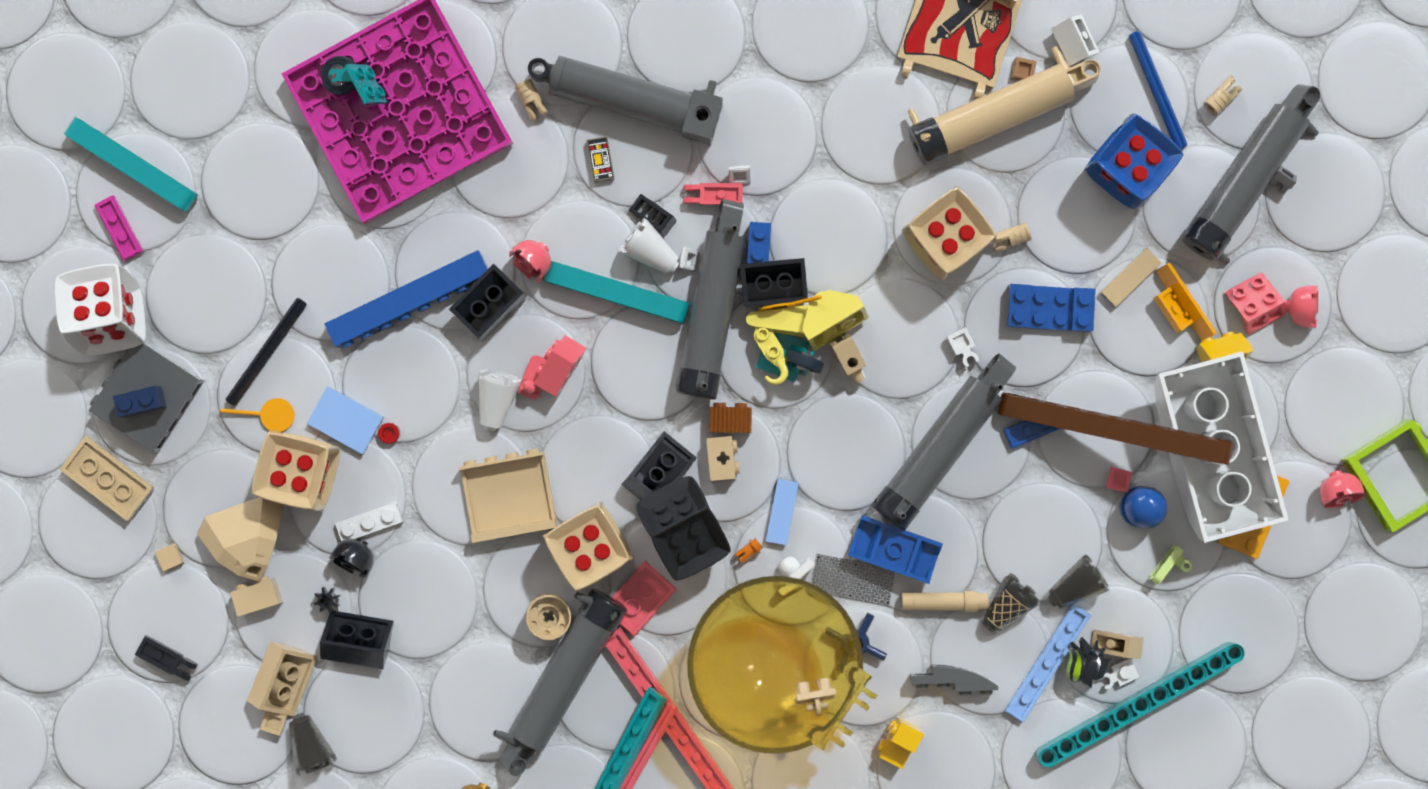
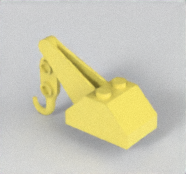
(818, 322)

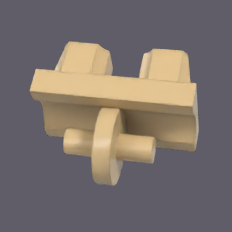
(824, 692)

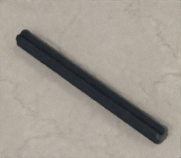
(266, 351)

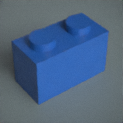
(759, 242)

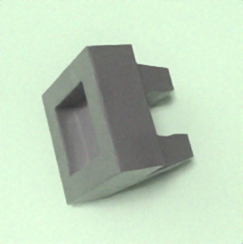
(1285, 177)

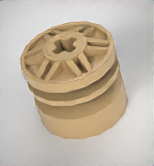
(552, 628)

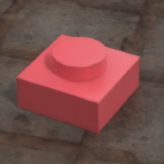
(1118, 479)

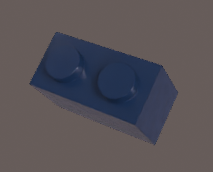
(139, 401)

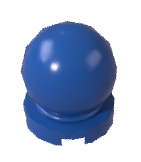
(1143, 507)

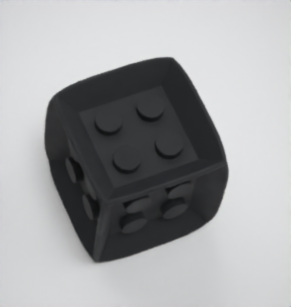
(683, 528)

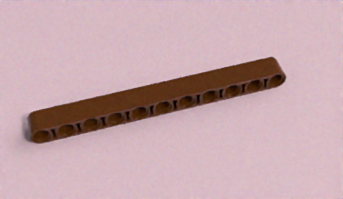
(1116, 428)

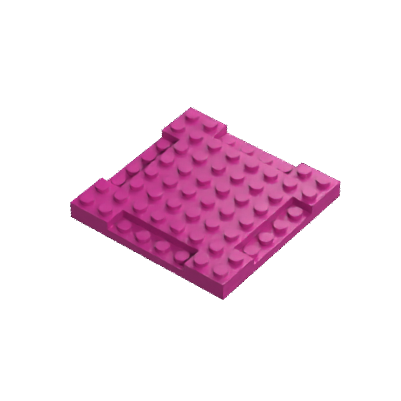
(432, 118)

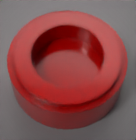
(389, 433)

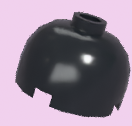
(353, 556)

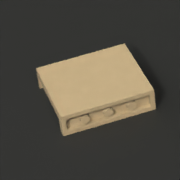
(508, 495)

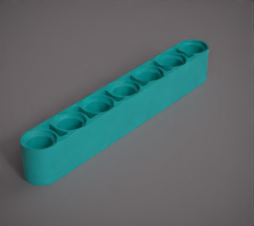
(130, 164)
(617, 292)

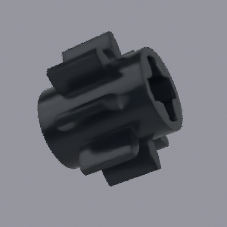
(320, 602)

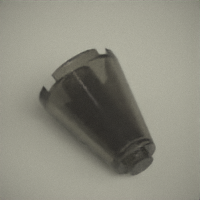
(1078, 584)
(309, 745)

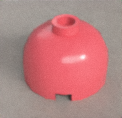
(531, 259)
(1304, 306)
(1340, 489)

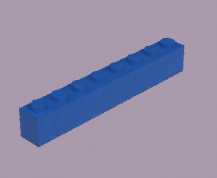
(406, 300)

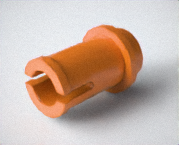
(749, 550)

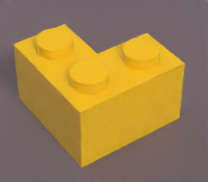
(900, 742)

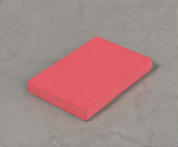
(643, 596)

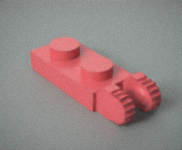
(714, 192)

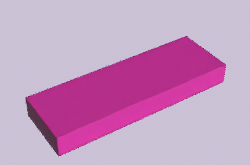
(119, 228)

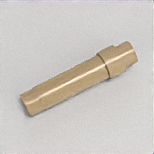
(945, 601)

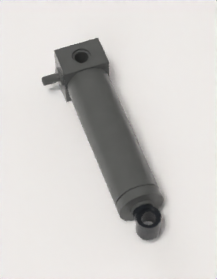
(633, 96)

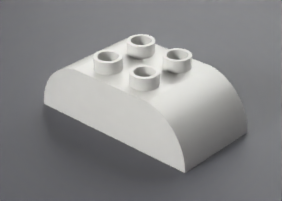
(1220, 403)

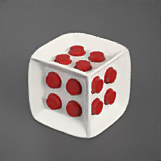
(100, 309)

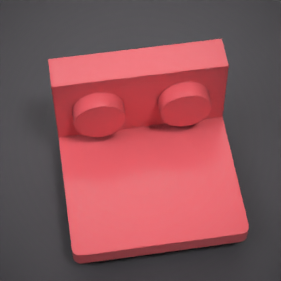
(1256, 302)

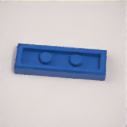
(1025, 432)

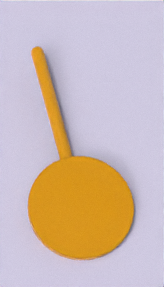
(785, 305)
(275, 414)

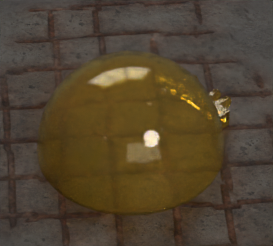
(755, 651)

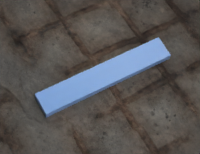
(1047, 663)

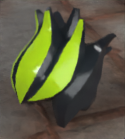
(1086, 662)

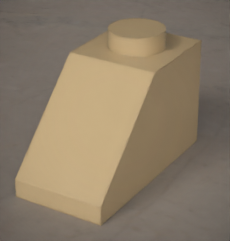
(1118, 644)

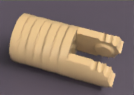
(528, 95)
(1221, 98)
(1011, 237)

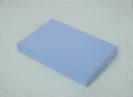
(345, 420)

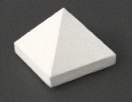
(739, 174)
(688, 259)

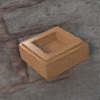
(1023, 68)

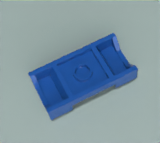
(1051, 308)
(895, 549)

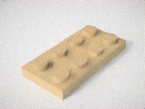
(107, 478)

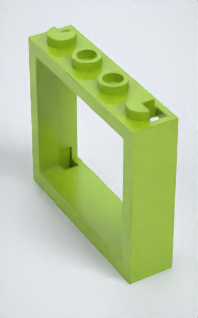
(1371, 494)

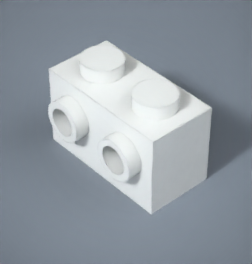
(1075, 40)

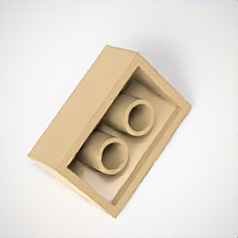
(281, 679)

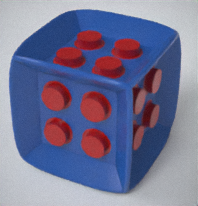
(1134, 161)

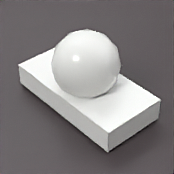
(791, 567)

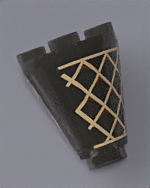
(1009, 604)

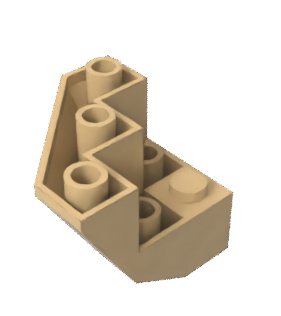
(243, 536)

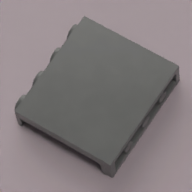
(141, 369)

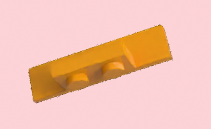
(1179, 305)

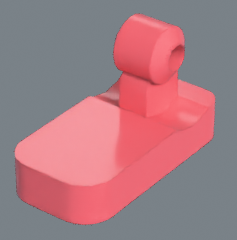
(527, 385)

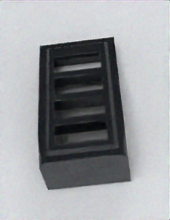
(665, 226)

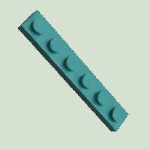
(632, 740)

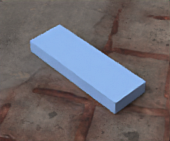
(782, 511)

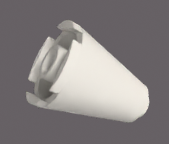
(649, 248)
(496, 397)

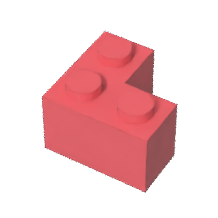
(559, 364)

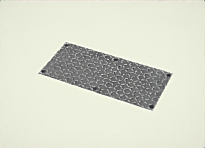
(853, 579)

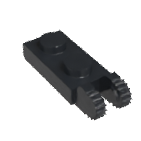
(164, 657)

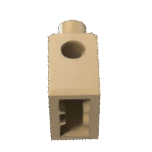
(844, 349)

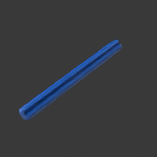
(1157, 89)

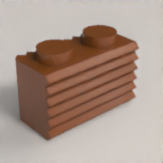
(730, 419)

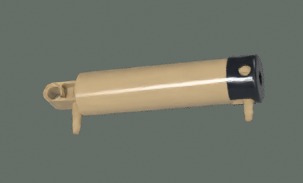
(1000, 110)

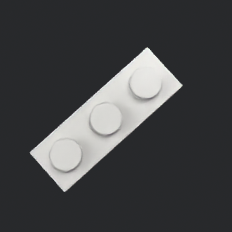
(369, 522)

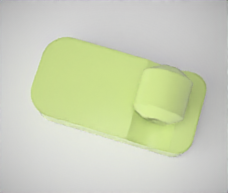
(1171, 558)

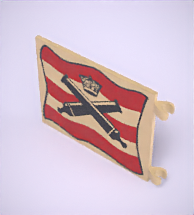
(959, 39)

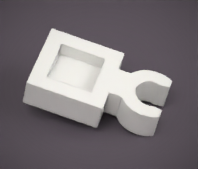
(961, 344)
(1121, 672)

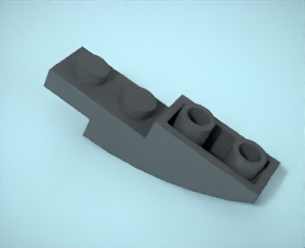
(963, 680)

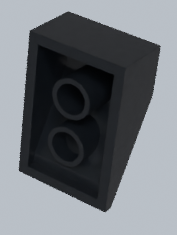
(659, 466)

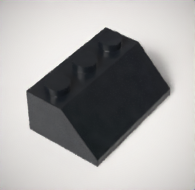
(773, 282)
(487, 302)
(356, 639)

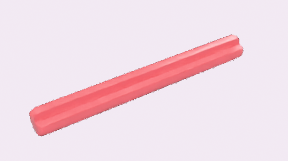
(649, 745)

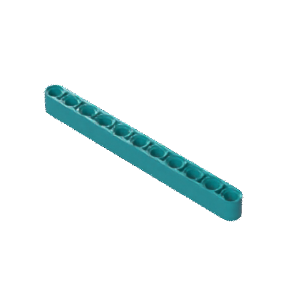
(1150, 703)

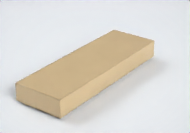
(1130, 277)

